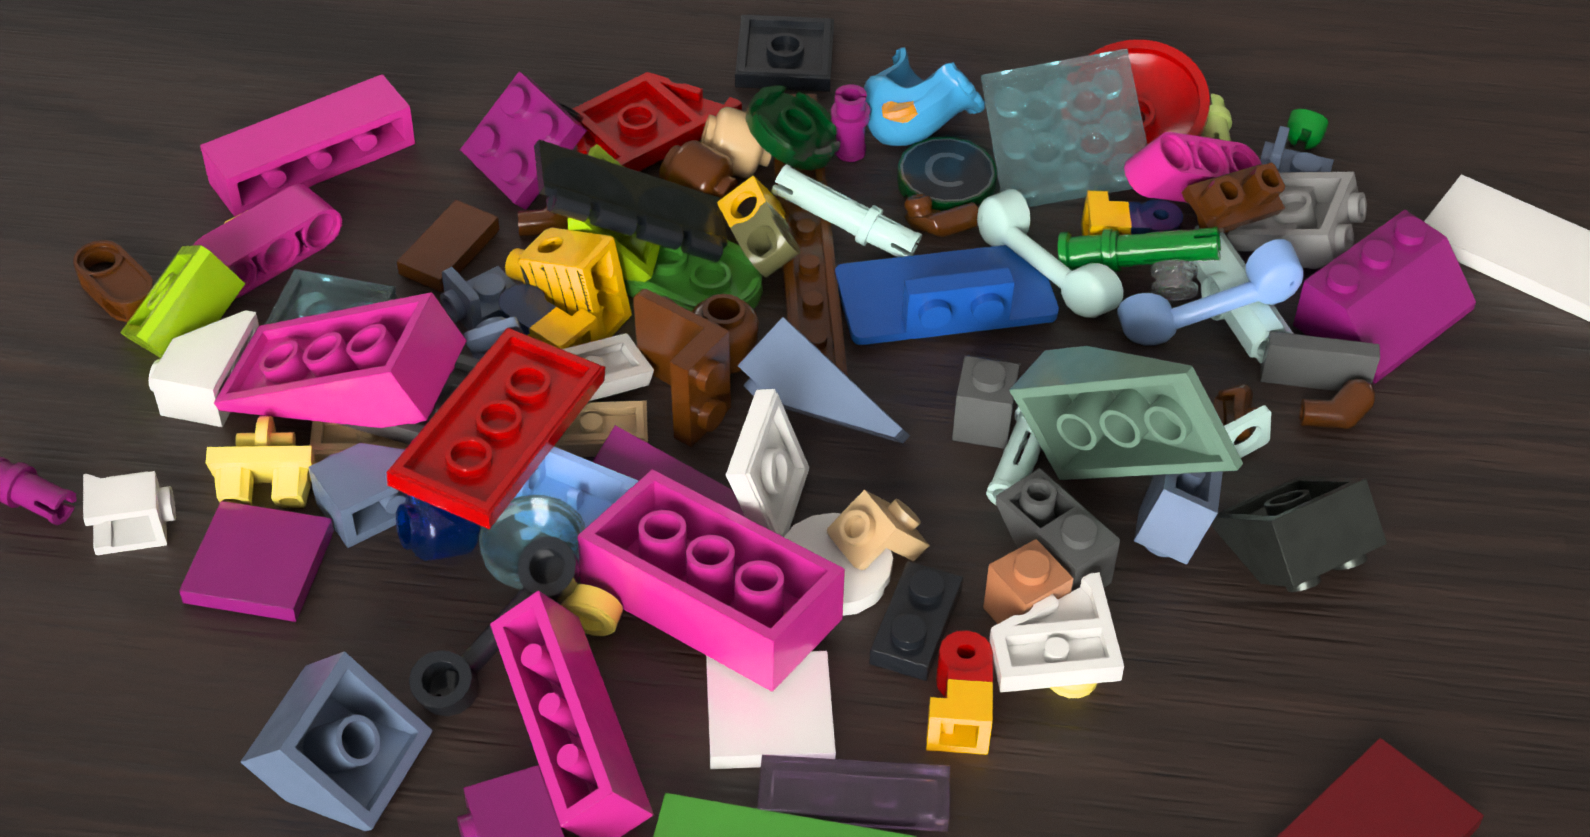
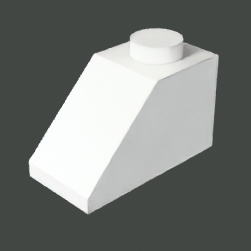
(198, 367)

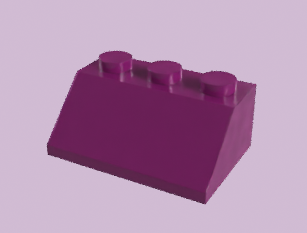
(1388, 290)

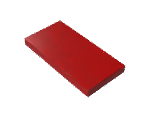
(496, 428)

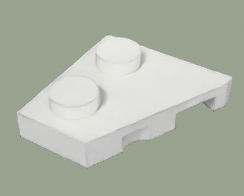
(1059, 642)

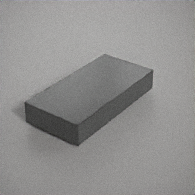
(1317, 361)

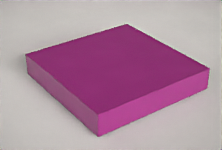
(257, 561)

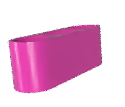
(1181, 160)
(274, 235)

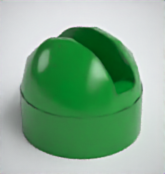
(1306, 127)

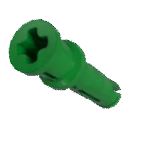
(1138, 249)

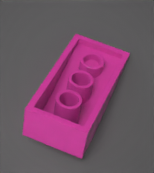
(348, 365)

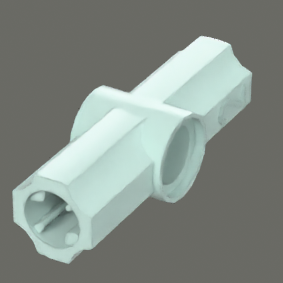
(1251, 322)

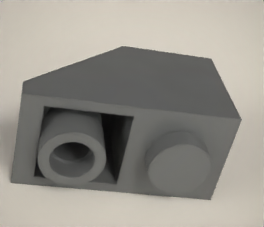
(1069, 532)

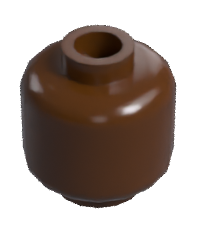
(699, 169)
(735, 317)

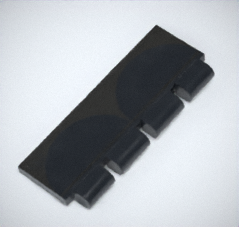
(630, 202)

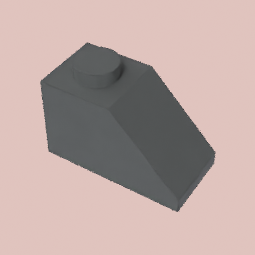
(984, 401)

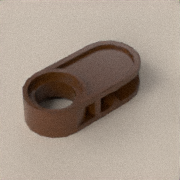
(115, 289)

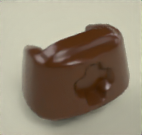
(1233, 404)

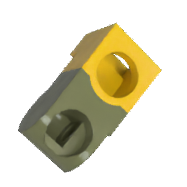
(763, 232)

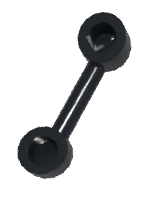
(448, 681)

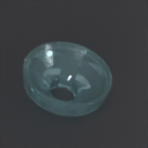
(519, 525)

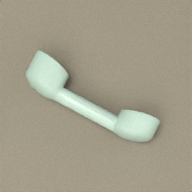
(1086, 290)

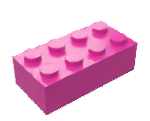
(712, 578)

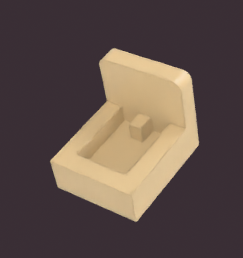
(872, 526)

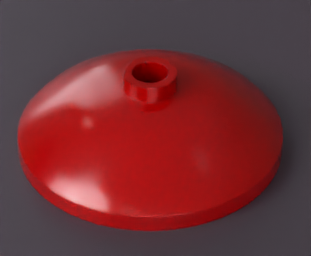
(1168, 88)

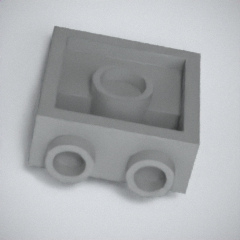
(1315, 217)

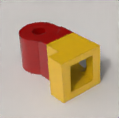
(965, 679)

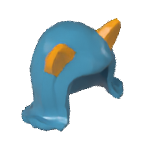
(912, 109)

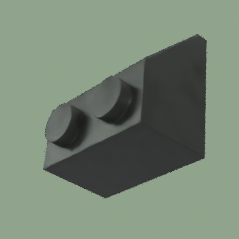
(1303, 530)

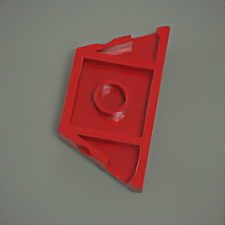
(646, 119)

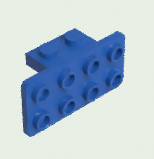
(942, 294)

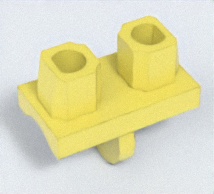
(262, 458)

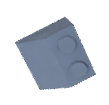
(338, 743)

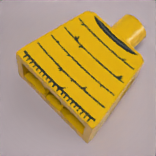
(575, 274)

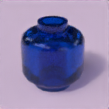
(433, 531)

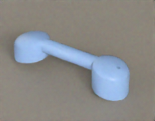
(1272, 276)

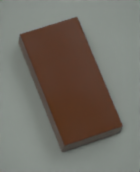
(448, 243)

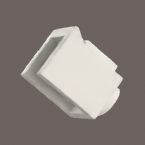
(127, 511)

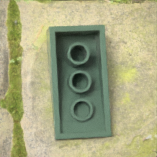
(1121, 415)

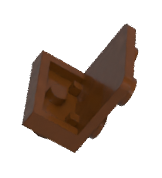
(690, 357)

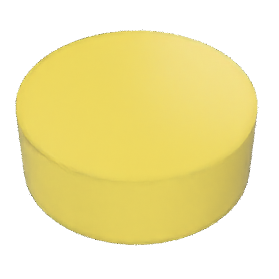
(596, 609)

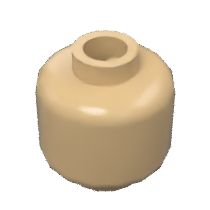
(731, 136)

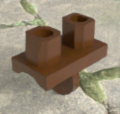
(1237, 197)

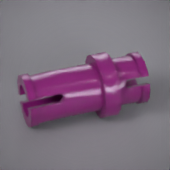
(850, 116)
(24, 488)

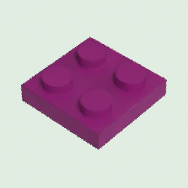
(507, 135)

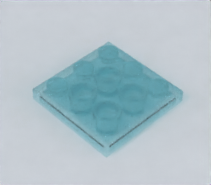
(1064, 126)

